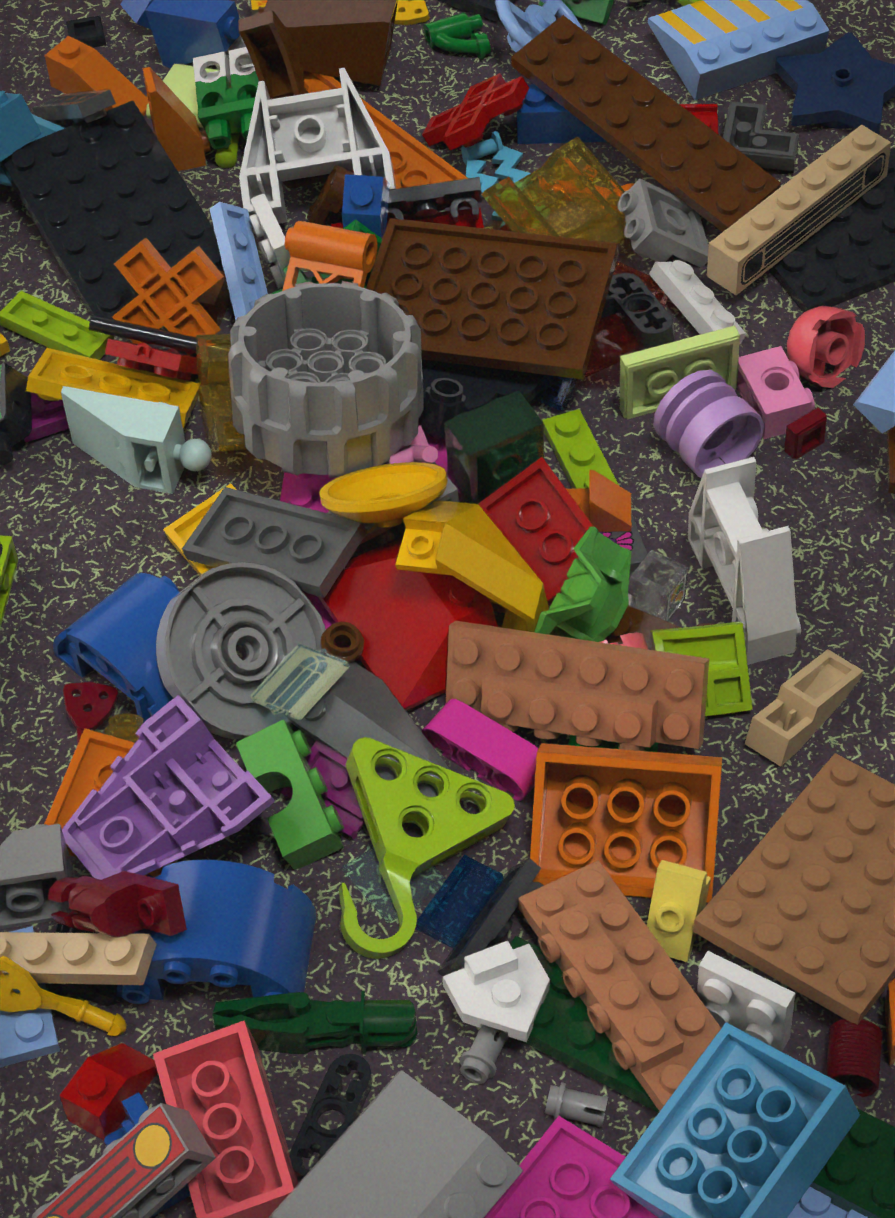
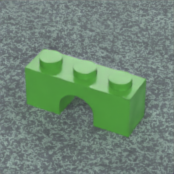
(306, 826)

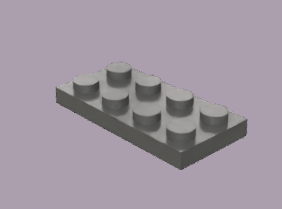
(272, 533)

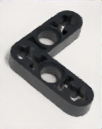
(639, 323)
(314, 1137)

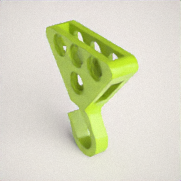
(401, 857)

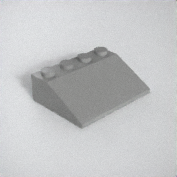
(405, 1161)

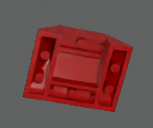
(404, 620)

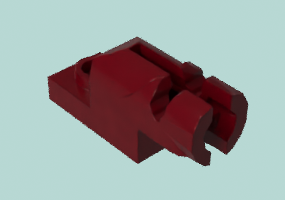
(119, 904)

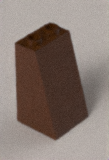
(340, 34)

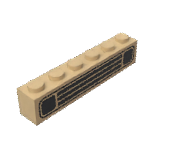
(798, 209)

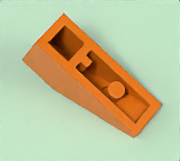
(80, 68)
(175, 125)

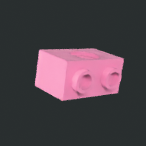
(773, 389)

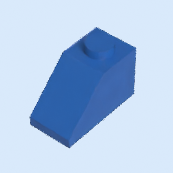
(366, 201)

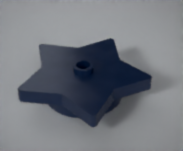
(838, 86)

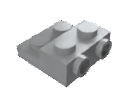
(662, 225)

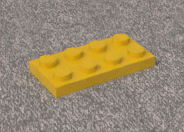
(81, 372)

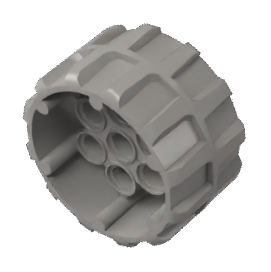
(326, 378)

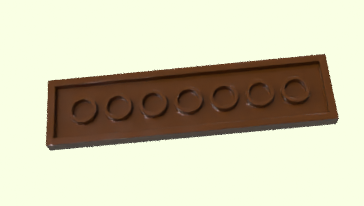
(644, 123)

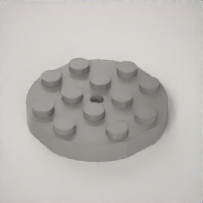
(200, 635)

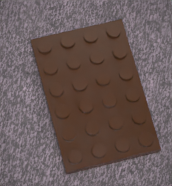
(497, 294)

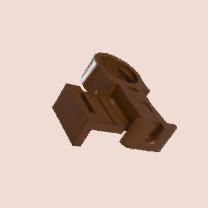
(330, 196)

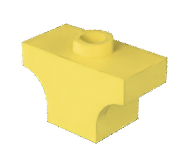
(675, 903)

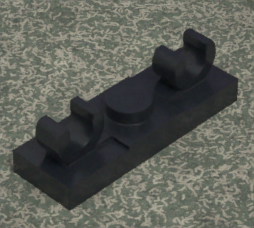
(431, 198)
(494, 917)

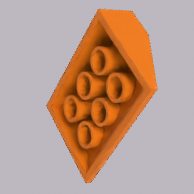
(624, 812)

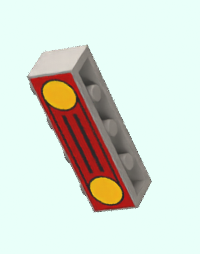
(137, 1170)

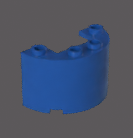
(121, 640)
(236, 932)

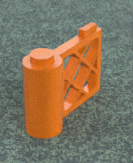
(329, 252)

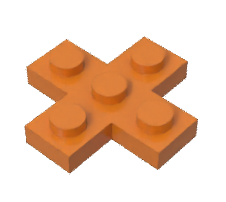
(167, 293)

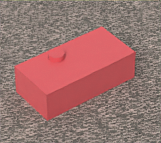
(233, 1106)

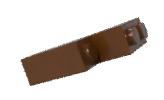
(276, 62)

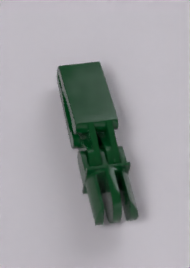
(297, 1024)

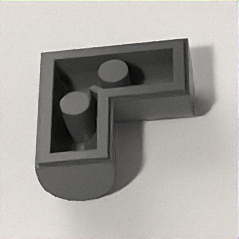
(766, 148)

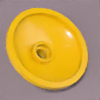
(384, 492)

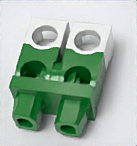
(225, 95)

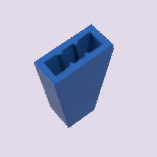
(192, 28)

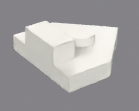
(499, 989)

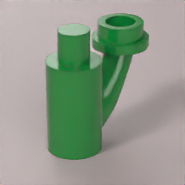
(451, 32)

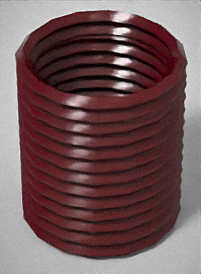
(855, 1051)

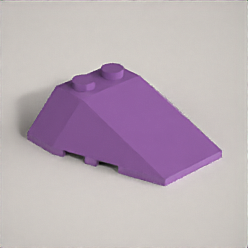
(164, 798)

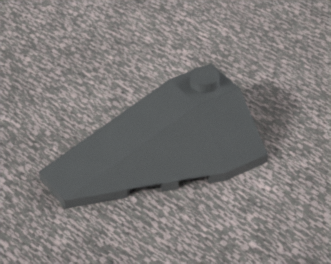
(365, 707)

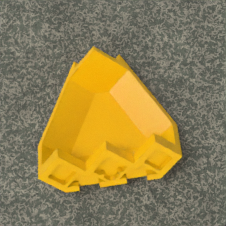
(467, 544)

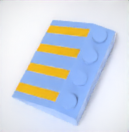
(736, 40)

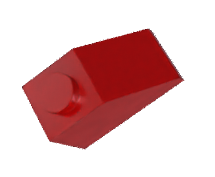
(101, 1084)

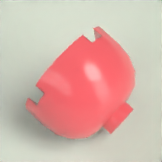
(822, 338)

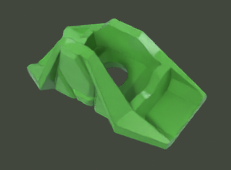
(593, 594)

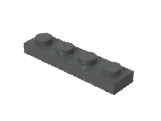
(75, 107)

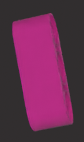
(484, 746)

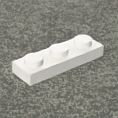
(693, 297)

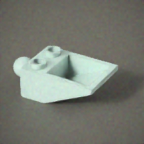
(133, 438)

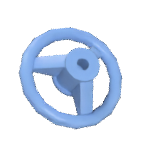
(526, 25)

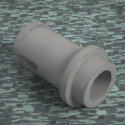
(480, 1060)
(573, 1104)

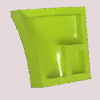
(728, 669)

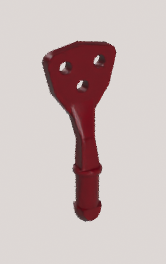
(89, 698)

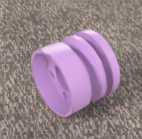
(707, 421)

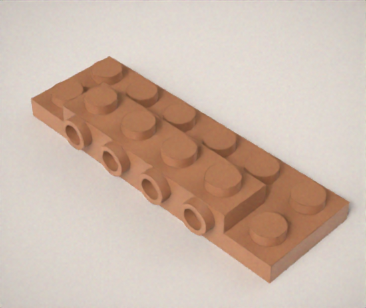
(578, 687)
(621, 977)

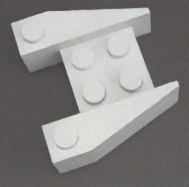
(307, 139)
(749, 560)

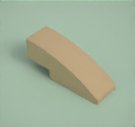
(802, 707)

